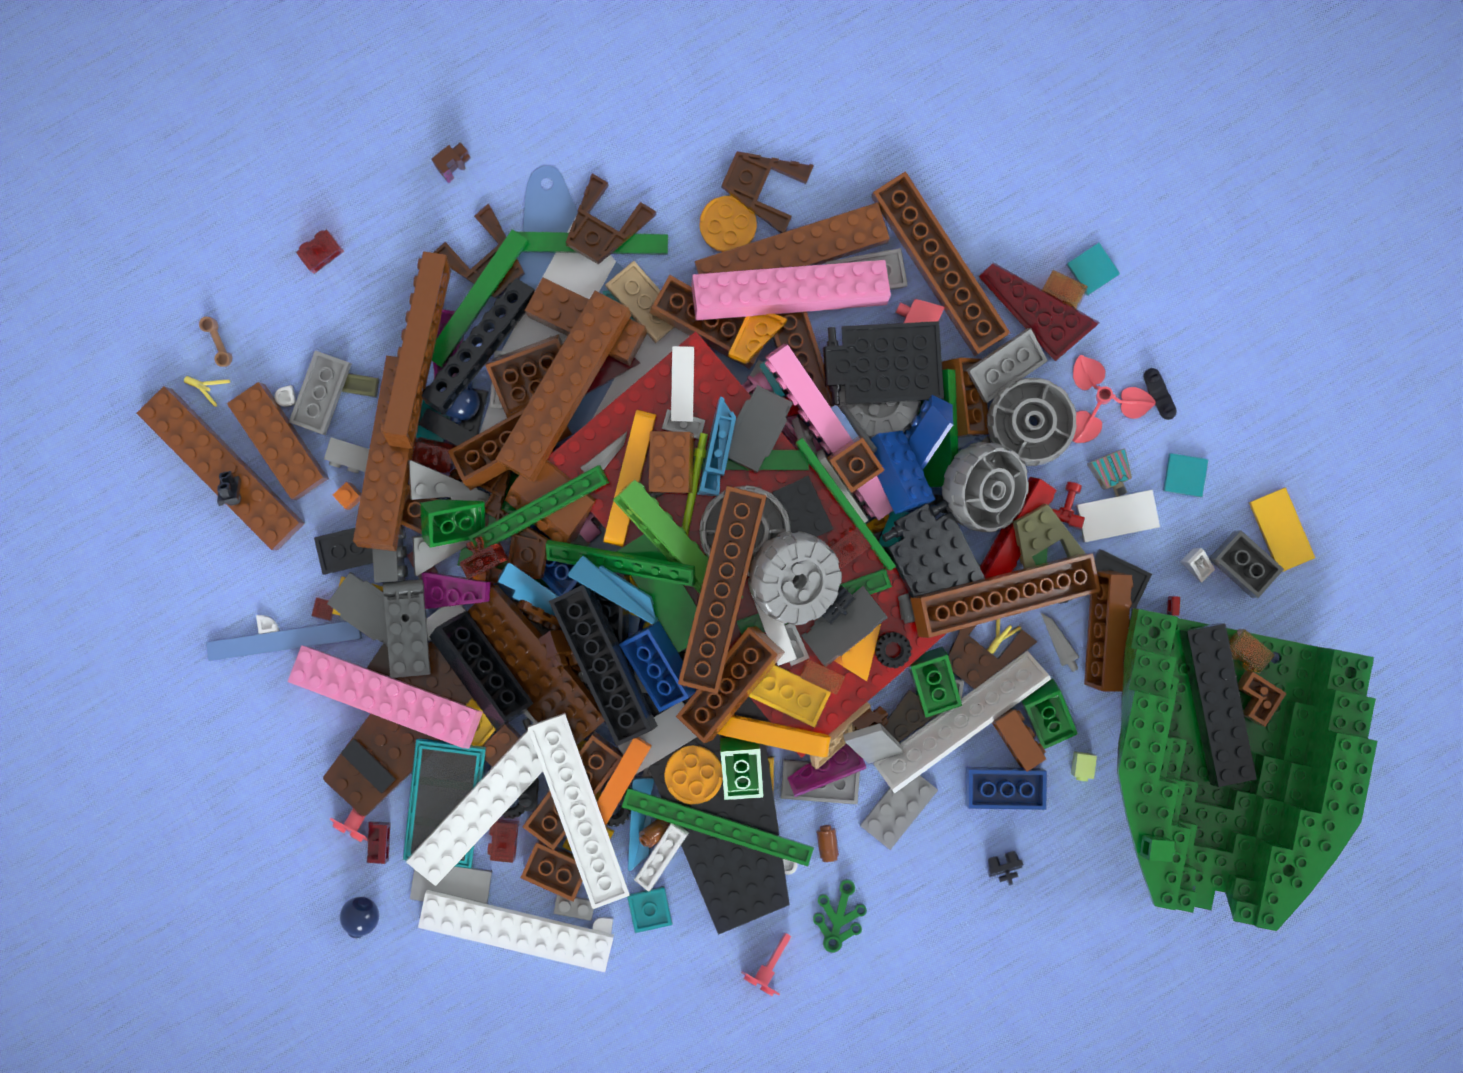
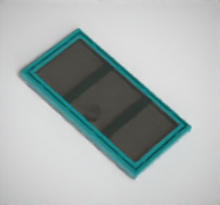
(438, 784)

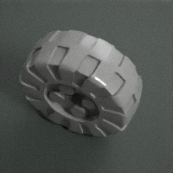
(1051, 407)
(882, 416)
(985, 486)
(773, 520)
(794, 577)

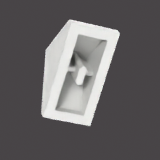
(1198, 564)

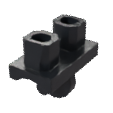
(228, 489)
(840, 604)
(1013, 863)

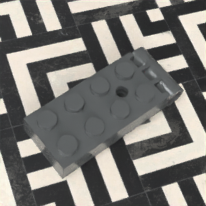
(406, 639)

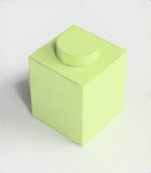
(1083, 766)

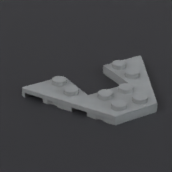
(427, 484)

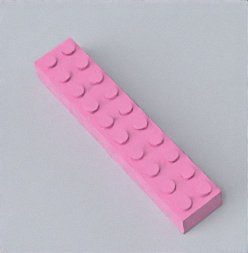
(790, 289)
(822, 421)
(385, 697)

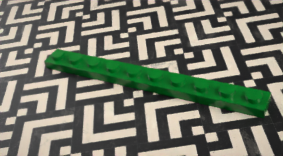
(718, 827)

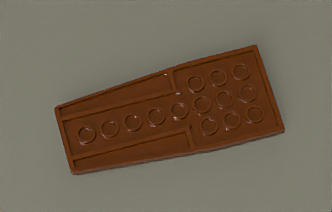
(520, 649)
(391, 742)

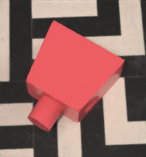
(920, 311)

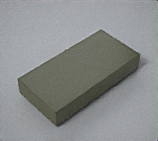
(361, 385)

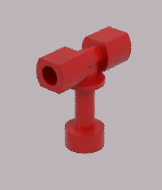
(1066, 513)

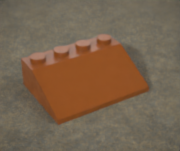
(521, 371)
(563, 524)

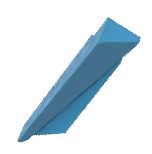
(717, 450)
(526, 588)
(614, 588)
(638, 822)

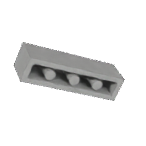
(347, 454)

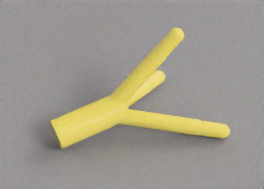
(203, 388)
(999, 638)

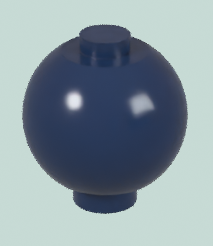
(465, 405)
(359, 916)

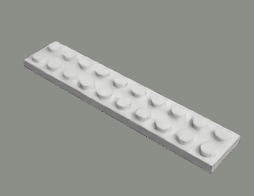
(961, 723)
(578, 810)
(477, 811)
(515, 931)

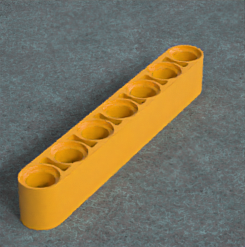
(630, 471)
(777, 735)

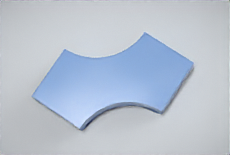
(844, 421)

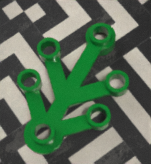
(838, 918)

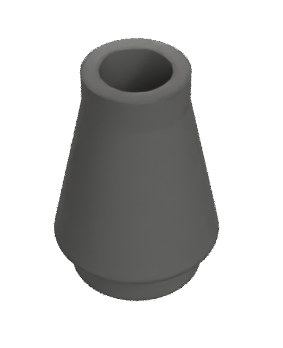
(906, 609)

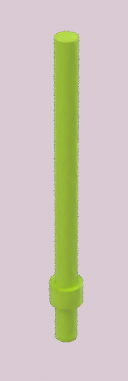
(700, 453)

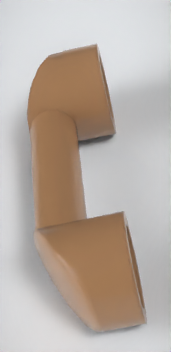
(210, 325)

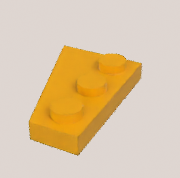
(754, 335)
(860, 656)

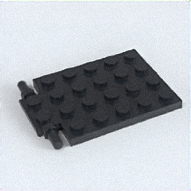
(884, 363)
(931, 551)

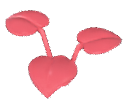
(1134, 400)

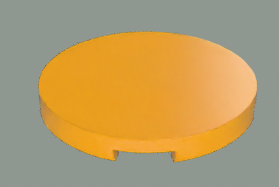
(727, 224)
(693, 774)

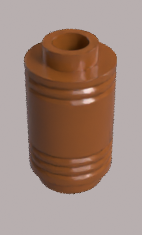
(653, 833)
(827, 843)

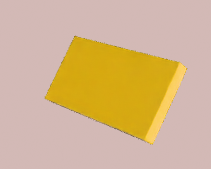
(1282, 529)
(791, 695)

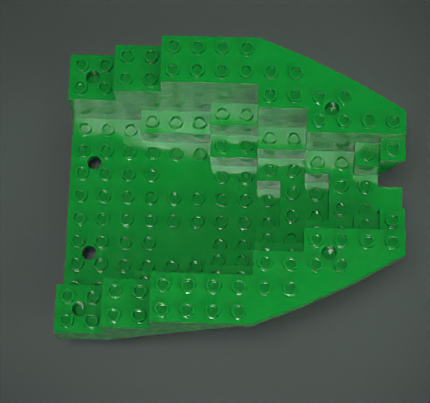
(1255, 838)

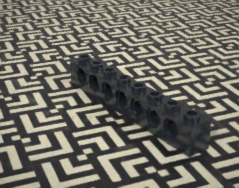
(478, 355)

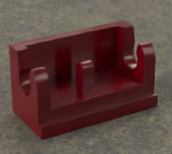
(378, 842)

